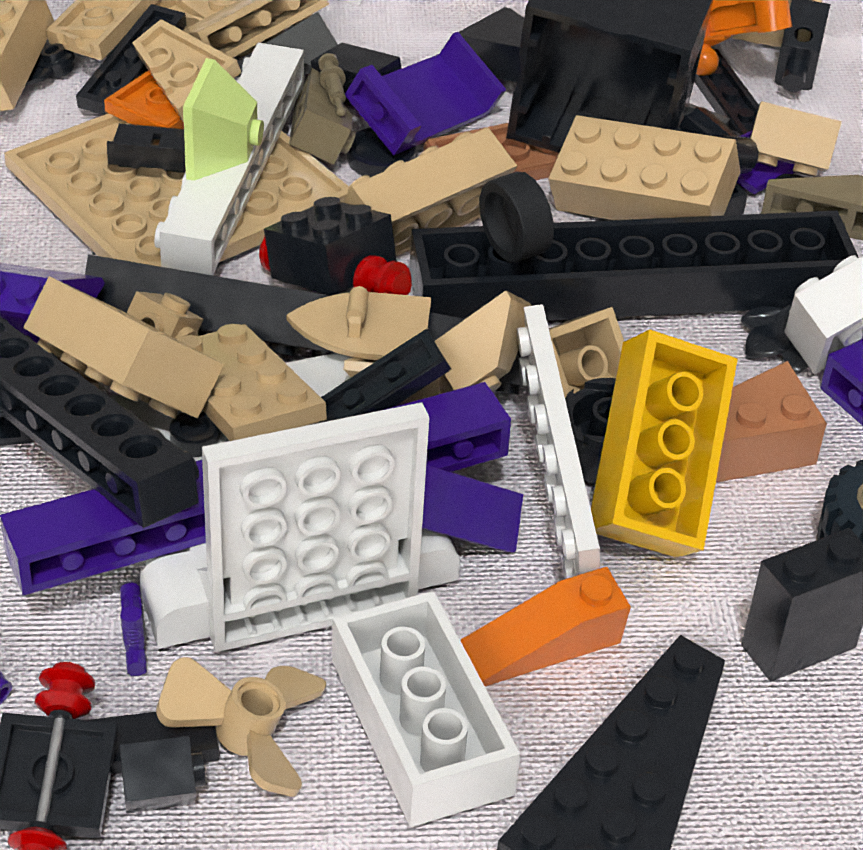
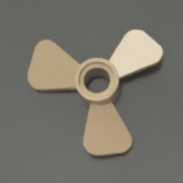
(241, 716)

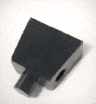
(800, 59)

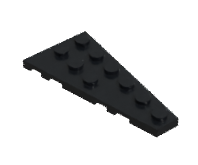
(635, 768)

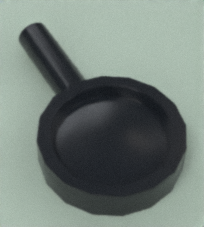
(371, 156)

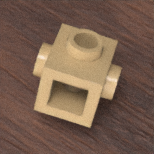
(165, 313)

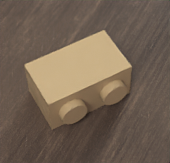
(794, 138)

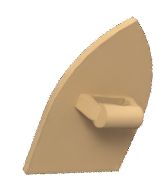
(362, 322)

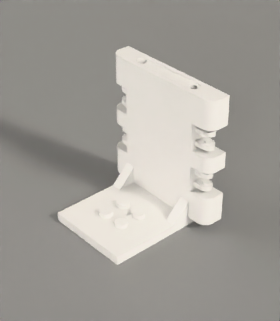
(300, 526)

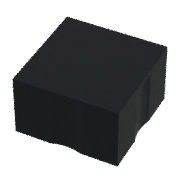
(605, 63)

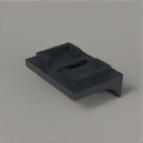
(135, 148)

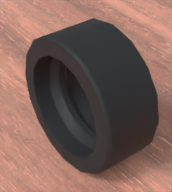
(516, 216)

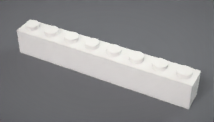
(210, 207)

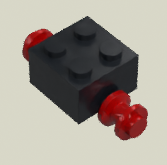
(335, 249)

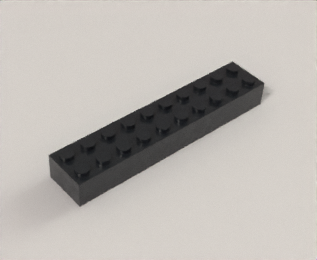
(635, 265)

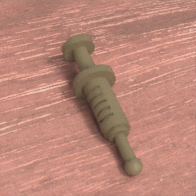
(332, 79)

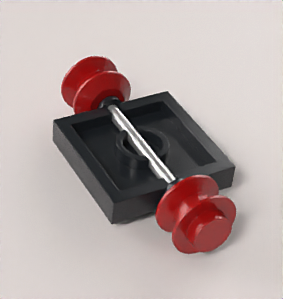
(56, 765)

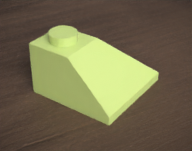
(218, 123)

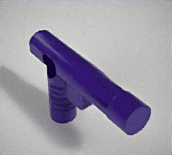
(133, 628)

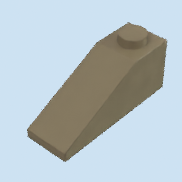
(316, 124)
(819, 194)

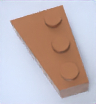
(770, 426)

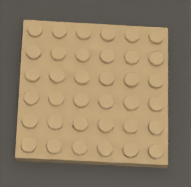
(120, 207)

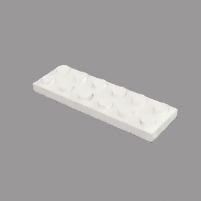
(556, 446)

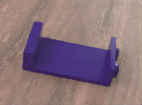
(426, 96)

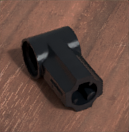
(705, 123)

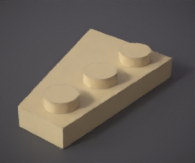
(176, 60)

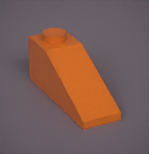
(551, 627)

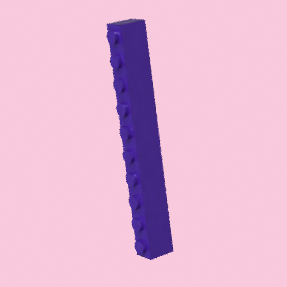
(92, 536)

